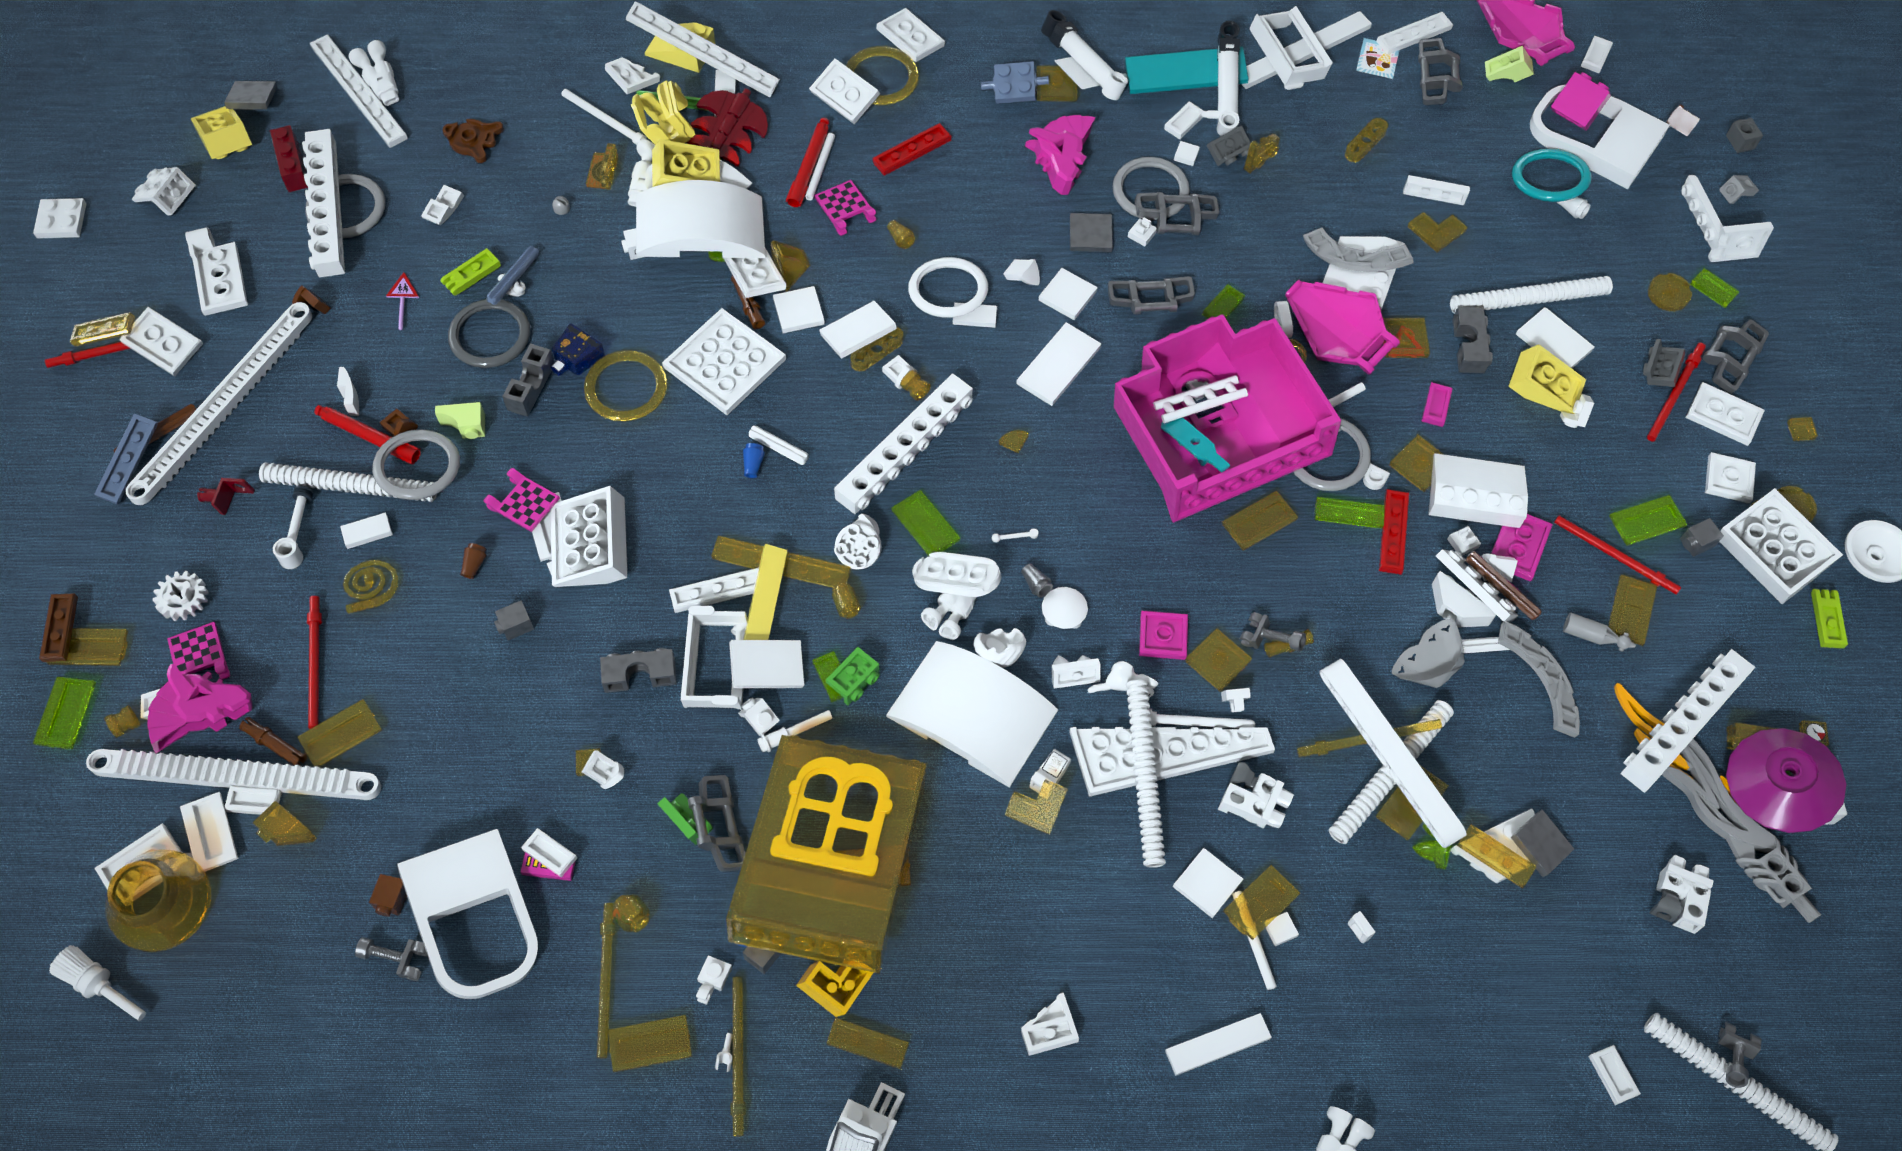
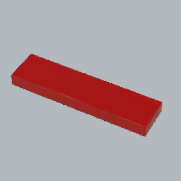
(911, 149)
(1394, 532)

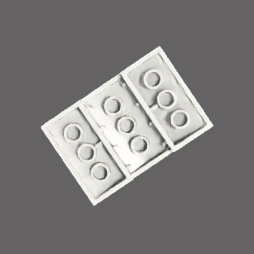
(699, 218)
(974, 710)

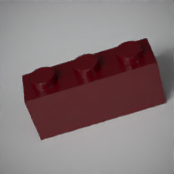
(289, 158)

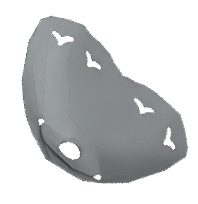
(1434, 660)

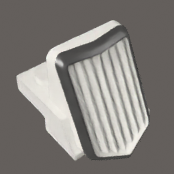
(861, 1130)

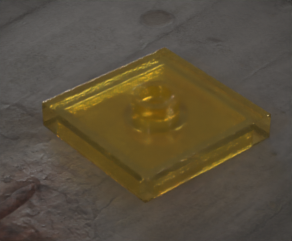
(1060, 85)
(1416, 462)
(1218, 659)

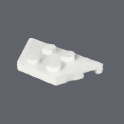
(1502, 834)

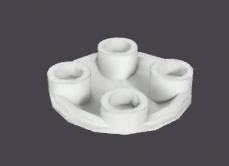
(1064, 608)

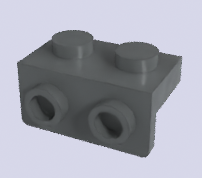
(1229, 146)
(1663, 365)

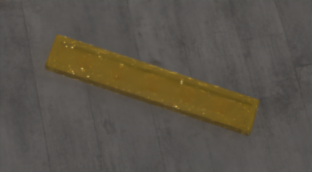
(795, 565)

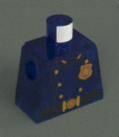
(575, 351)

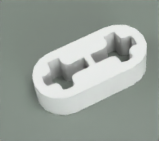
(1283, 317)

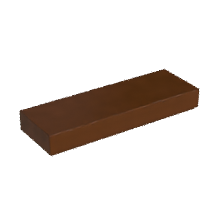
(58, 627)

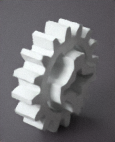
(168, 599)

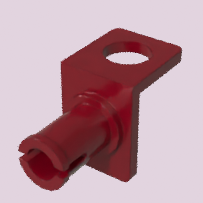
(222, 496)

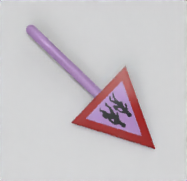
(402, 289)

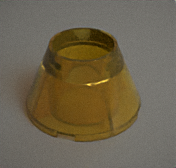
(176, 914)

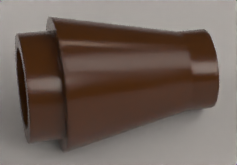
(472, 560)

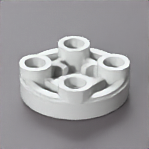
(858, 546)

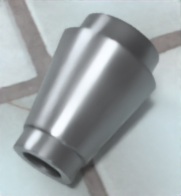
(1037, 581)

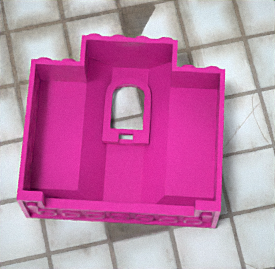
(1262, 436)

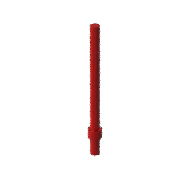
(70, 358)
(1691, 362)
(1657, 578)
(314, 619)

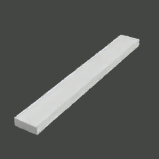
(702, 49)
(1300, 50)
(359, 91)

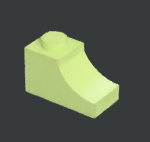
(1510, 65)
(466, 417)

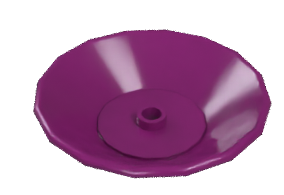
(1783, 801)

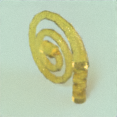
(369, 581)

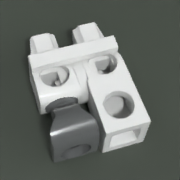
(1260, 803)
(1691, 888)

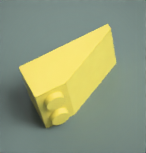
(668, 53)
(221, 132)
(683, 162)
(1546, 380)

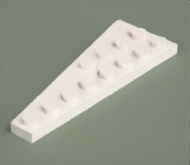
(1108, 755)

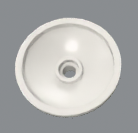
(1878, 541)

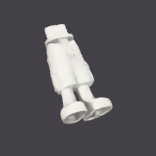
(380, 76)
(642, 171)
(960, 608)
(1340, 1120)

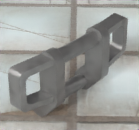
(1448, 82)
(1160, 211)
(1138, 307)
(1726, 362)
(707, 842)

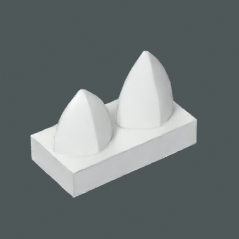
(1075, 673)

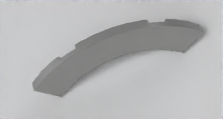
(1356, 259)
(1551, 674)

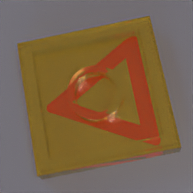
(1412, 337)

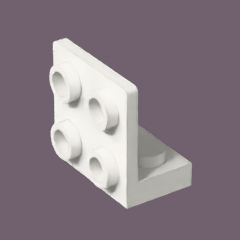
(165, 188)

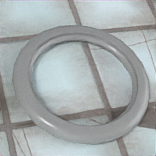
(1149, 162)
(378, 210)
(1354, 477)
(424, 492)

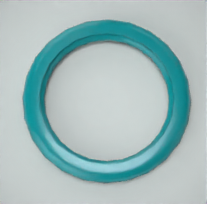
(1549, 196)

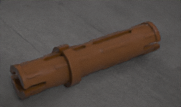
(756, 317)
(266, 737)

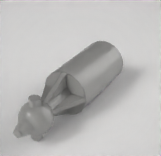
(1595, 632)

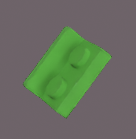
(854, 675)
(682, 816)

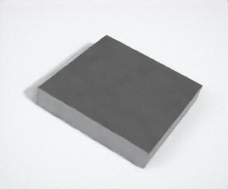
(250, 95)
(1091, 232)
(1542, 843)

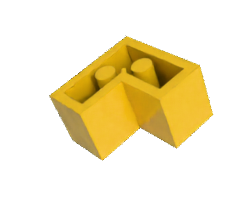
(833, 990)

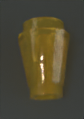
(901, 234)

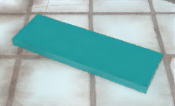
(1177, 71)

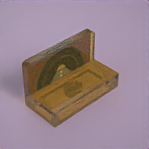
(603, 168)

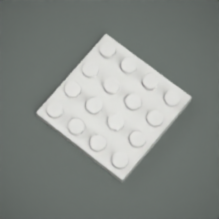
(724, 361)

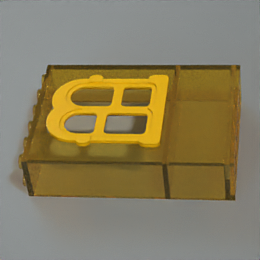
(819, 899)

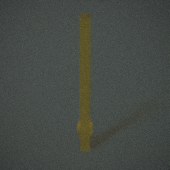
(1322, 747)
(607, 930)
(738, 1107)

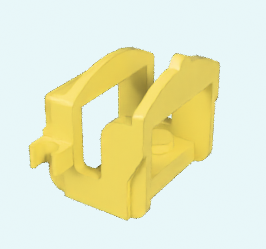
(664, 111)

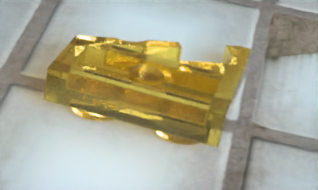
(1261, 152)

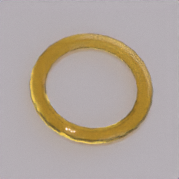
(897, 54)
(626, 355)

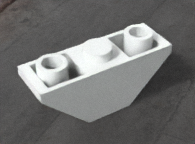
(1459, 603)

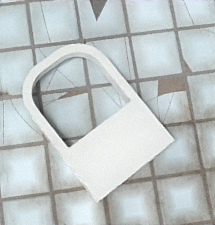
(1621, 149)
(457, 880)

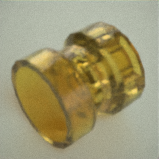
(915, 385)
(122, 721)

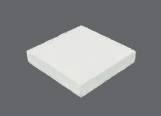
(1067, 294)
(798, 309)
(1730, 477)
(1208, 883)

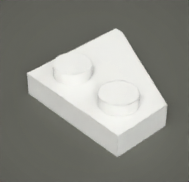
(629, 75)
(1050, 1028)

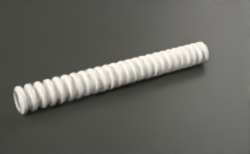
(1534, 294)
(332, 480)
(1145, 773)
(1382, 781)
(1753, 1091)

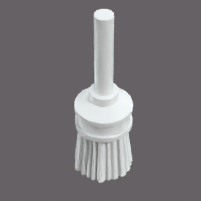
(90, 979)

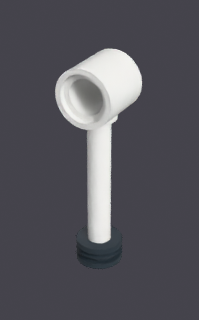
(285, 545)

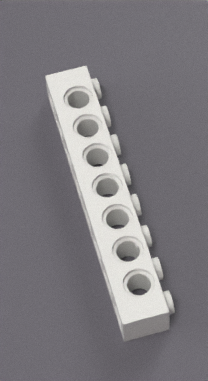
(324, 203)
(892, 446)
(1687, 721)

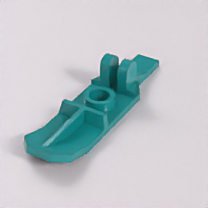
(1186, 435)

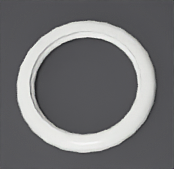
(948, 262)

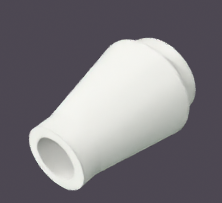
(1576, 207)

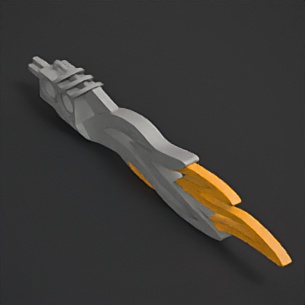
(1710, 791)

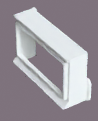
(1291, 76)
(708, 616)

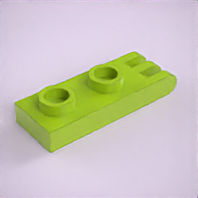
(470, 272)
(1829, 618)

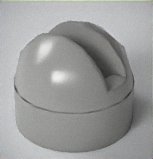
(559, 207)

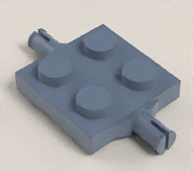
(1014, 82)

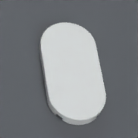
(956, 574)

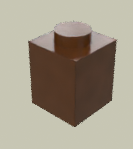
(388, 896)

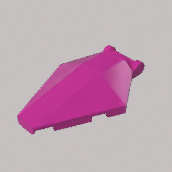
(1528, 25)
(1341, 324)

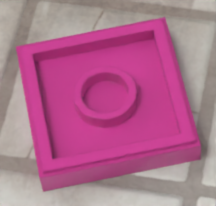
(1163, 635)

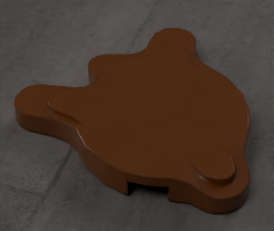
(472, 137)

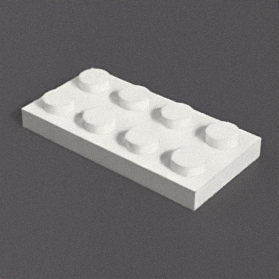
(1472, 580)

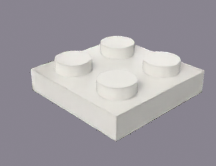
(59, 218)

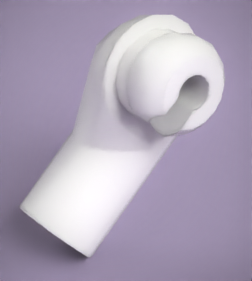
(516, 290)

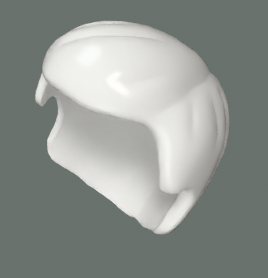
(1000, 646)

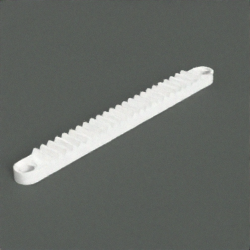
(219, 404)
(233, 773)

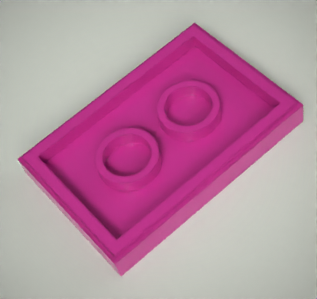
(1523, 544)

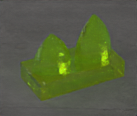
(1433, 851)

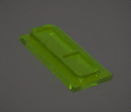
(1648, 520)
(925, 523)
(64, 713)

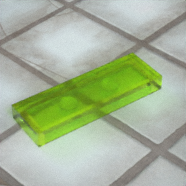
(1349, 512)

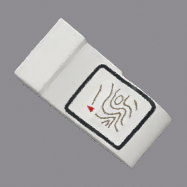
(1051, 770)

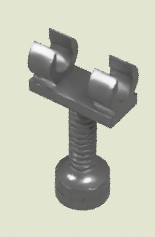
(1261, 622)
(366, 948)
(1737, 1074)

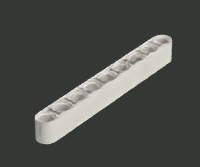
(1393, 754)

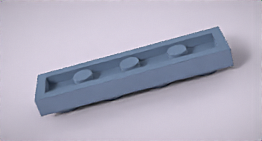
(126, 459)

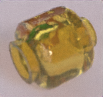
(631, 913)

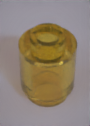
(845, 600)

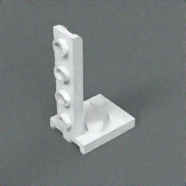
(1727, 241)

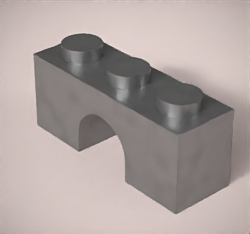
(1472, 324)
(522, 394)
(618, 668)

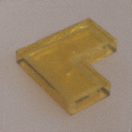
(1437, 235)
(1041, 812)

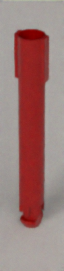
(799, 186)
(405, 452)

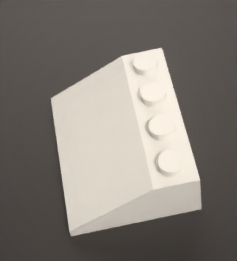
(1373, 282)
(1478, 491)
(589, 539)
(1778, 546)

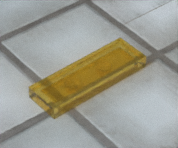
(102, 329)
(1497, 856)
(867, 1043)

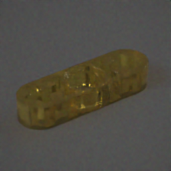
(1366, 132)
(874, 357)

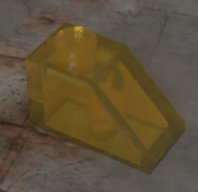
(281, 827)

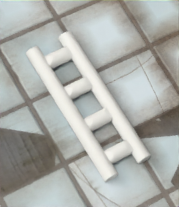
(1192, 407)

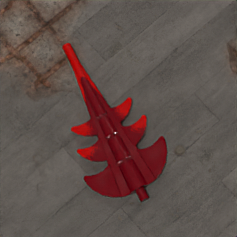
(733, 114)

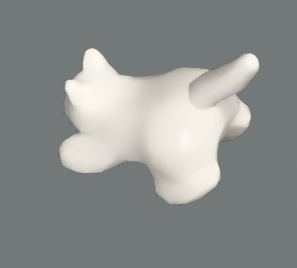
(1120, 675)

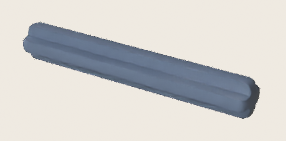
(512, 275)

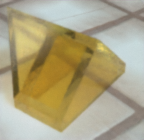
(789, 261)

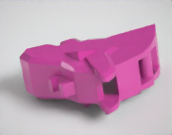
(1060, 149)
(193, 704)

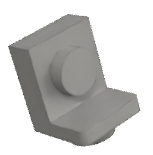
(1738, 186)

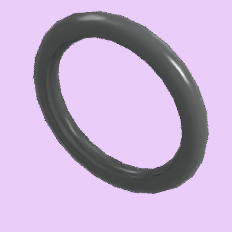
(489, 362)

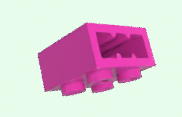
(1581, 100)

